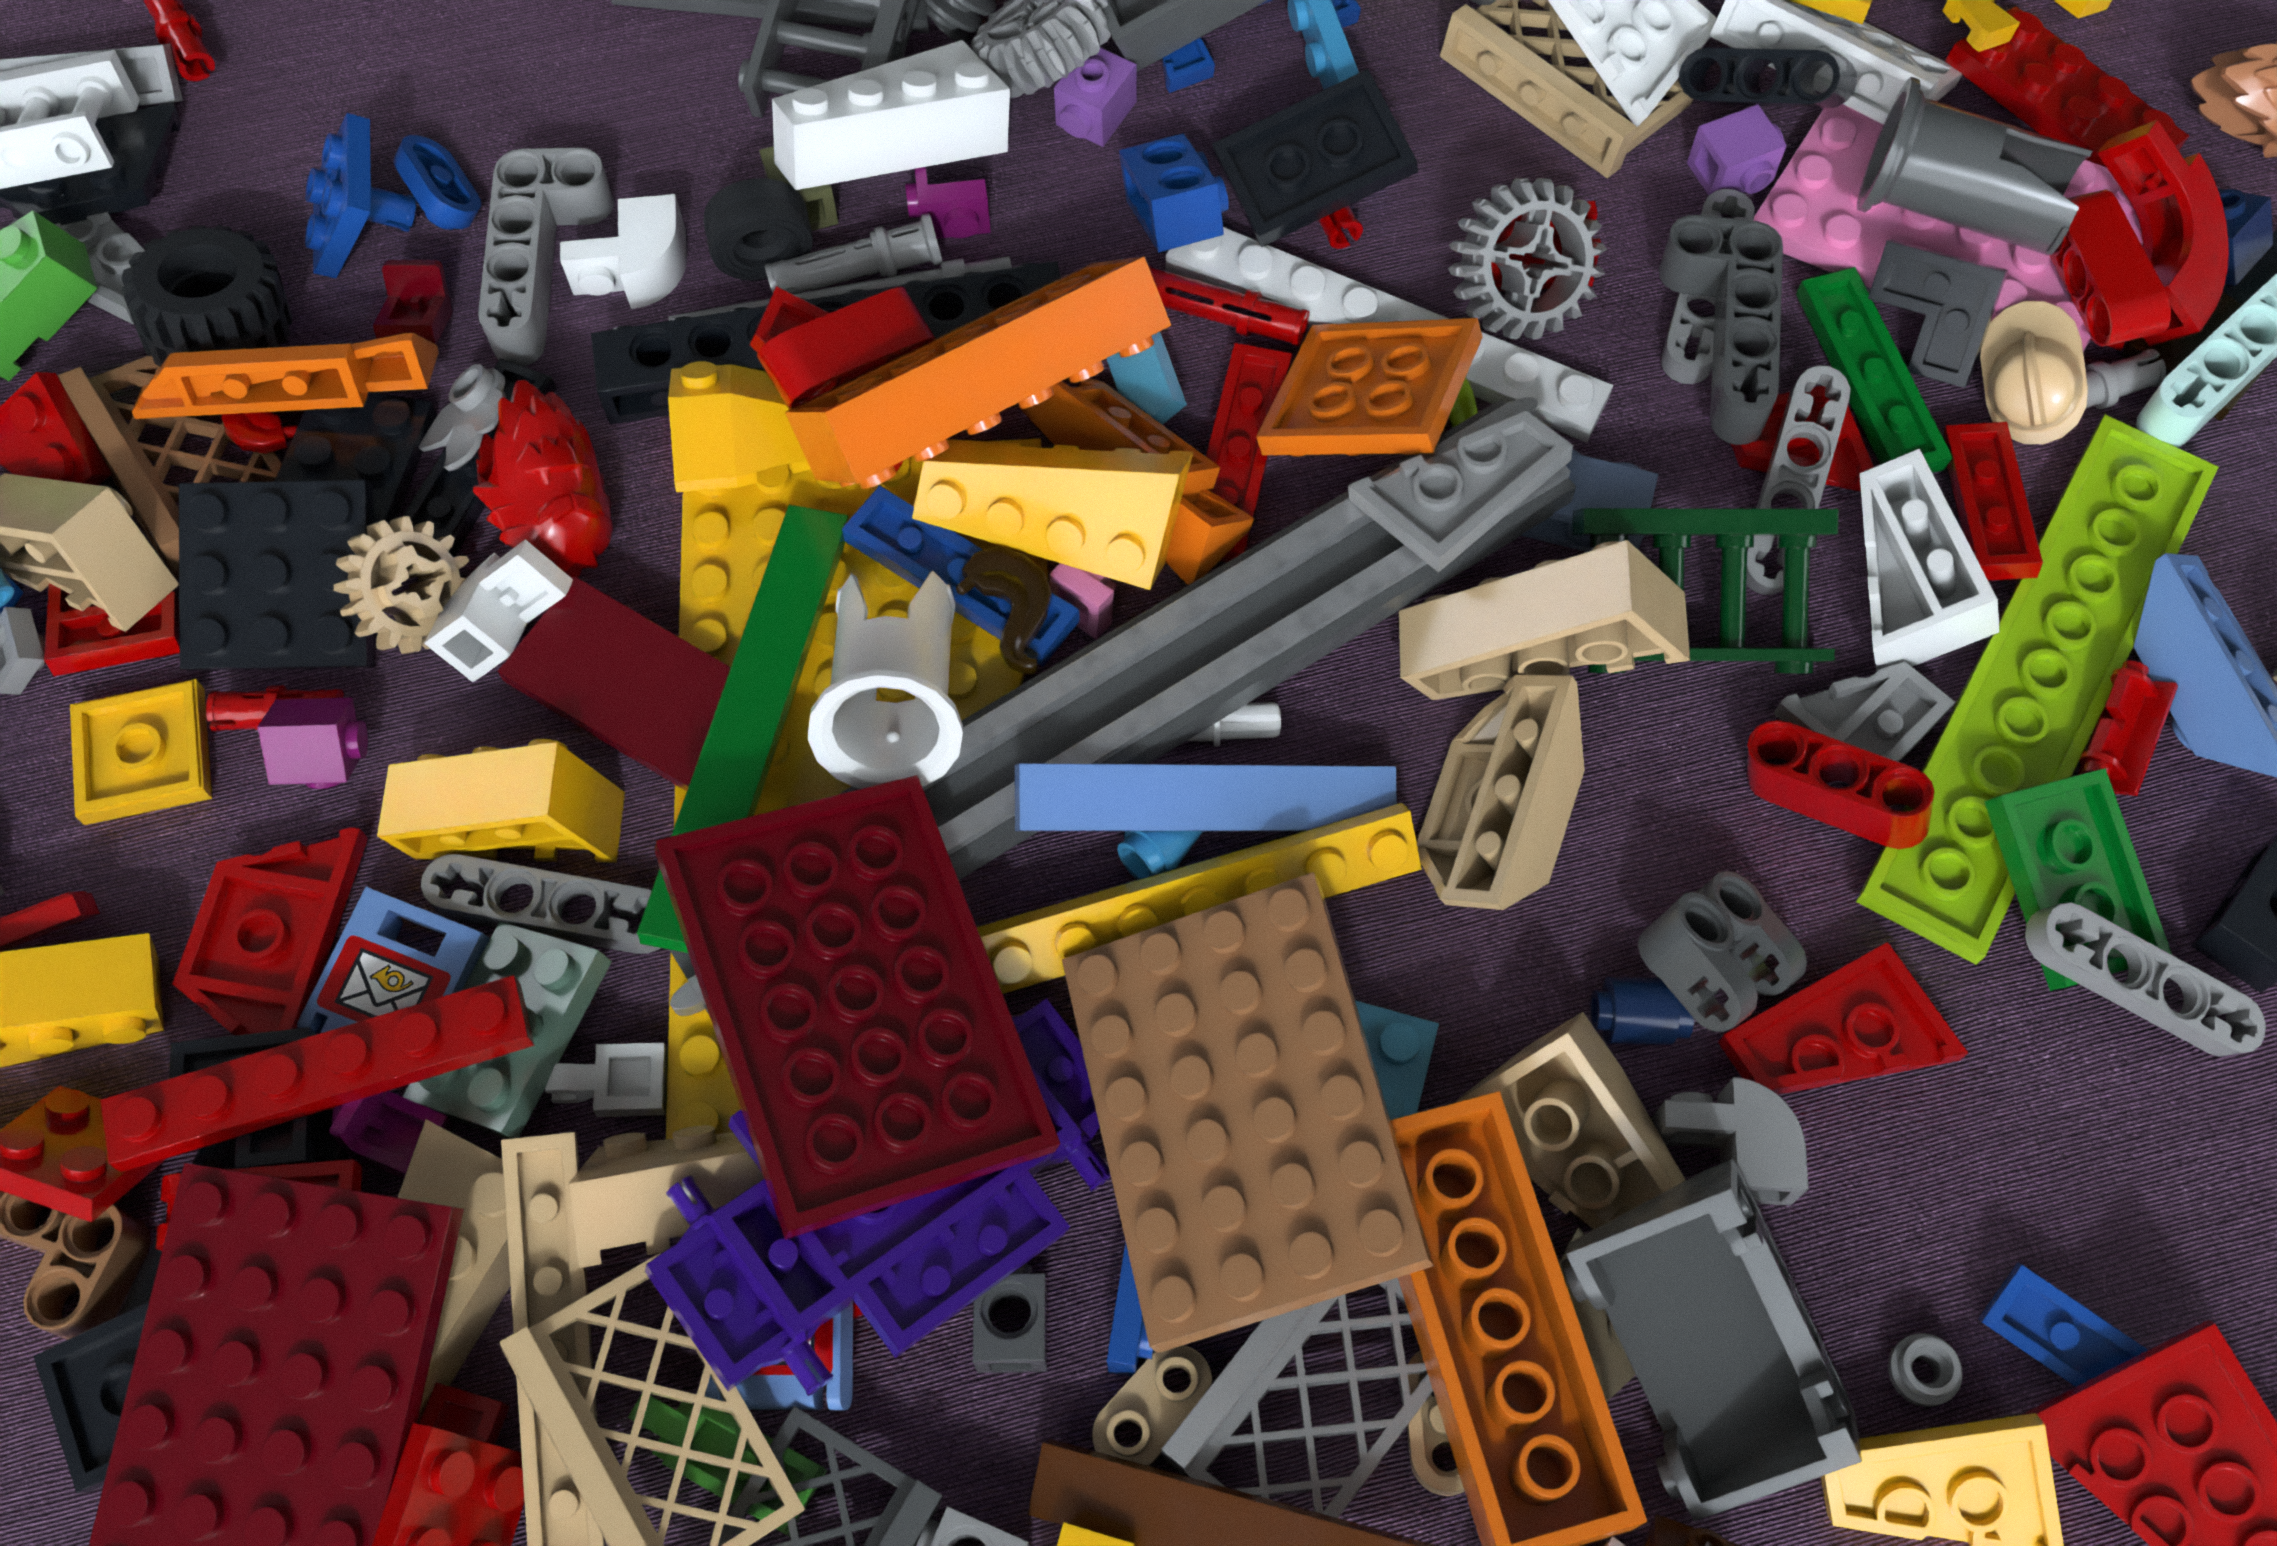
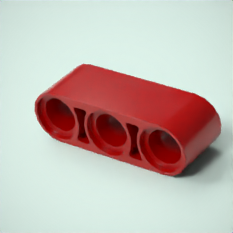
(2110, 273)
(843, 345)
(1858, 808)

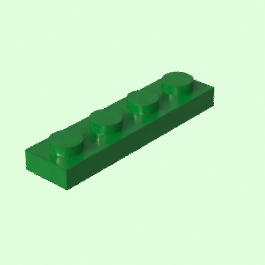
(1878, 379)

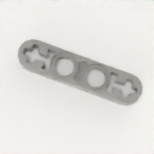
(1684, 321)
(1790, 478)
(544, 912)
(2145, 981)

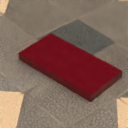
(621, 680)

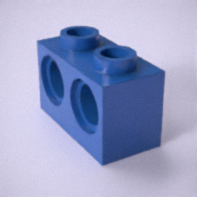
(1173, 192)

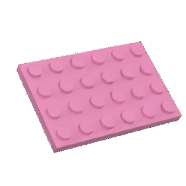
(1820, 222)

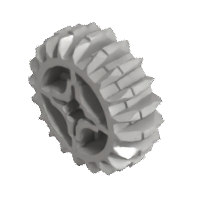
(1040, 40)
(1538, 206)

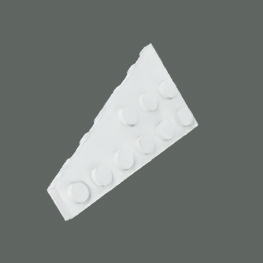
(1637, 44)

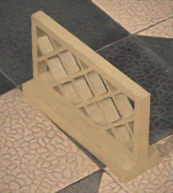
(1548, 92)
(584, 1444)

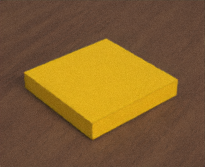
(140, 752)

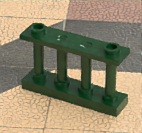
(1733, 533)

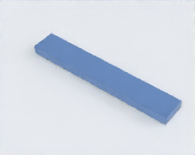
(1196, 796)

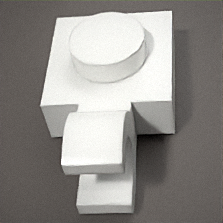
(622, 1081)

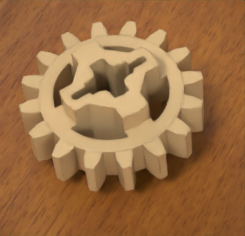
(392, 559)

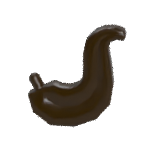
(1023, 586)

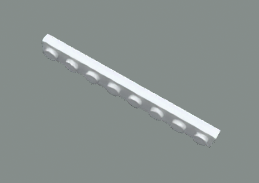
(1500, 370)

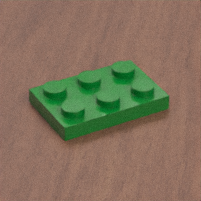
(2074, 847)

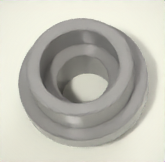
(1941, 1358)

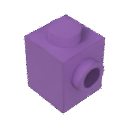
(1096, 97)
(1737, 152)

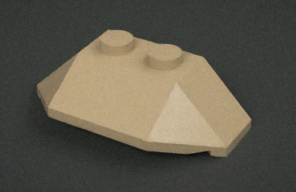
(1505, 795)

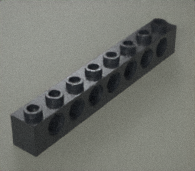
(637, 390)

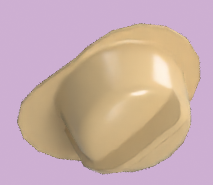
(2034, 372)

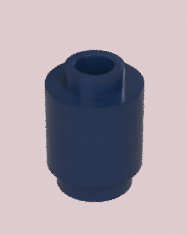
(1639, 1012)

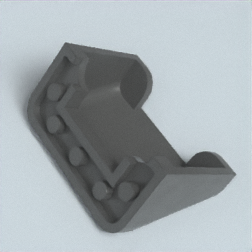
(1718, 1343)

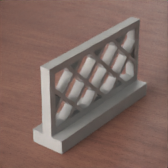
(1257, 1370)

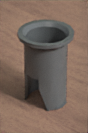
(1972, 172)

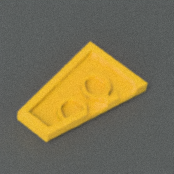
(1954, 1483)

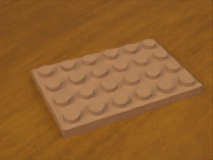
(1242, 1115)

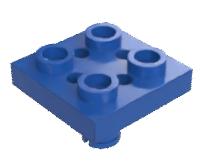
(346, 199)

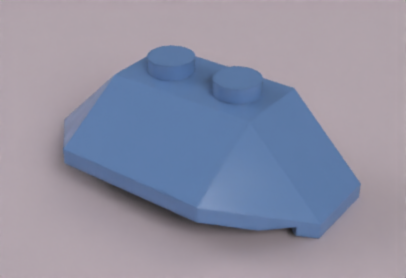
(2224, 692)

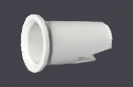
(879, 740)

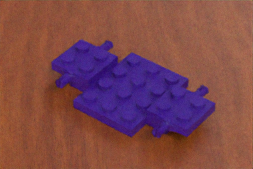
(906, 1266)

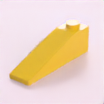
(727, 427)

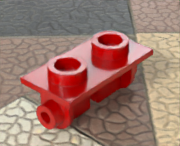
(2129, 727)

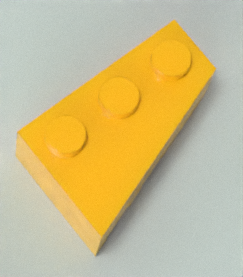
(501, 800)

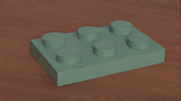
(557, 989)

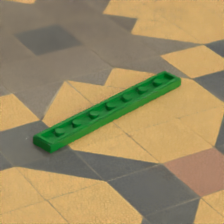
(755, 693)

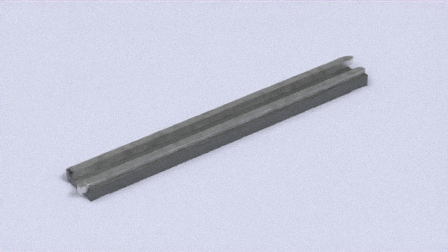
(1195, 658)

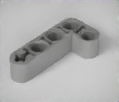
(528, 200)

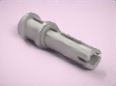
(880, 253)

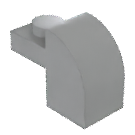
(1750, 1128)

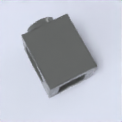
(1015, 1351)

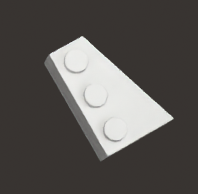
(1920, 567)

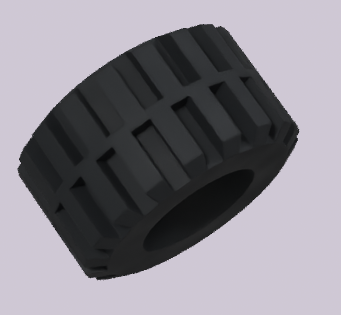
(206, 293)

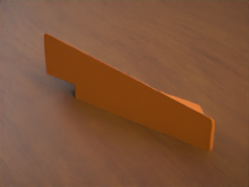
(285, 377)
(1104, 420)

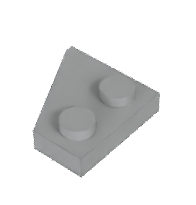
(1873, 713)

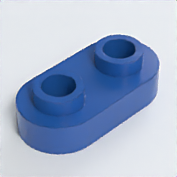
(437, 182)

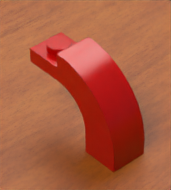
(2178, 220)

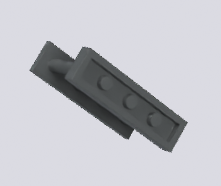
(883, 45)

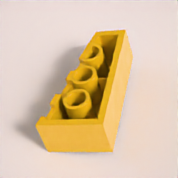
(1060, 503)
(78, 997)

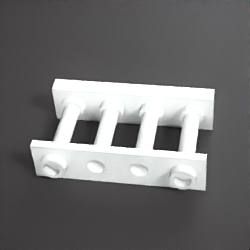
(52, 116)

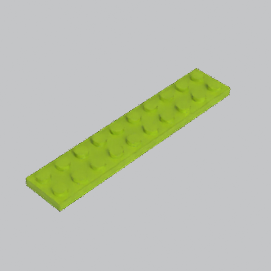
(2040, 680)

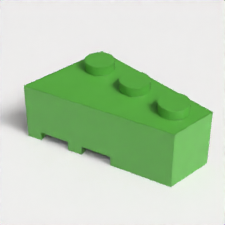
(41, 284)

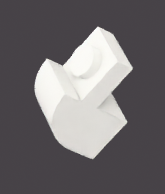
(641, 261)
(493, 607)

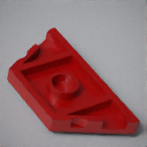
(268, 932)

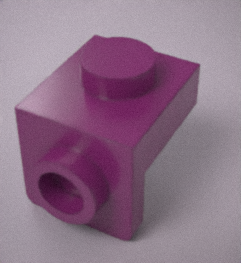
(954, 207)
(383, 1129)

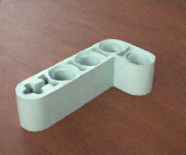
(2214, 371)

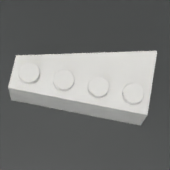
(892, 118)

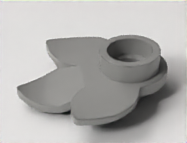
(467, 417)

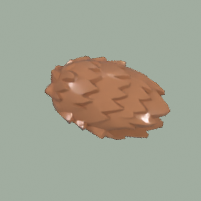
(2242, 95)

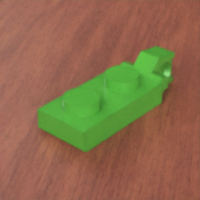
(718, 1435)

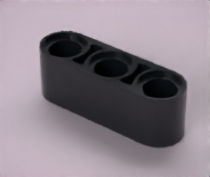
(1792, 85)

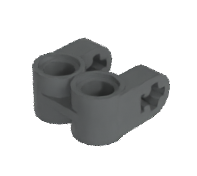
(1715, 939)

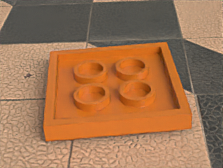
(1371, 388)

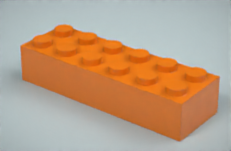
(979, 371)
(1507, 1340)

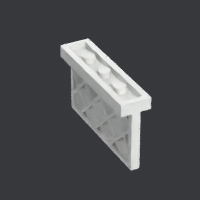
(1879, 58)

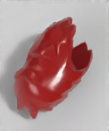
(544, 481)

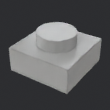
(20, 650)

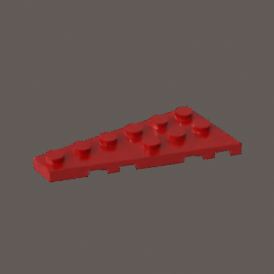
(2174, 1444)

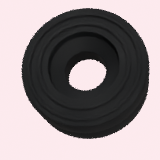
(755, 226)

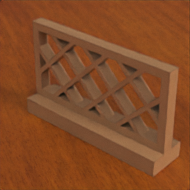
(129, 459)

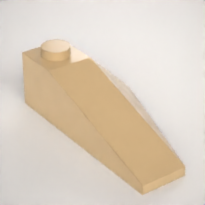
(1581, 1125)

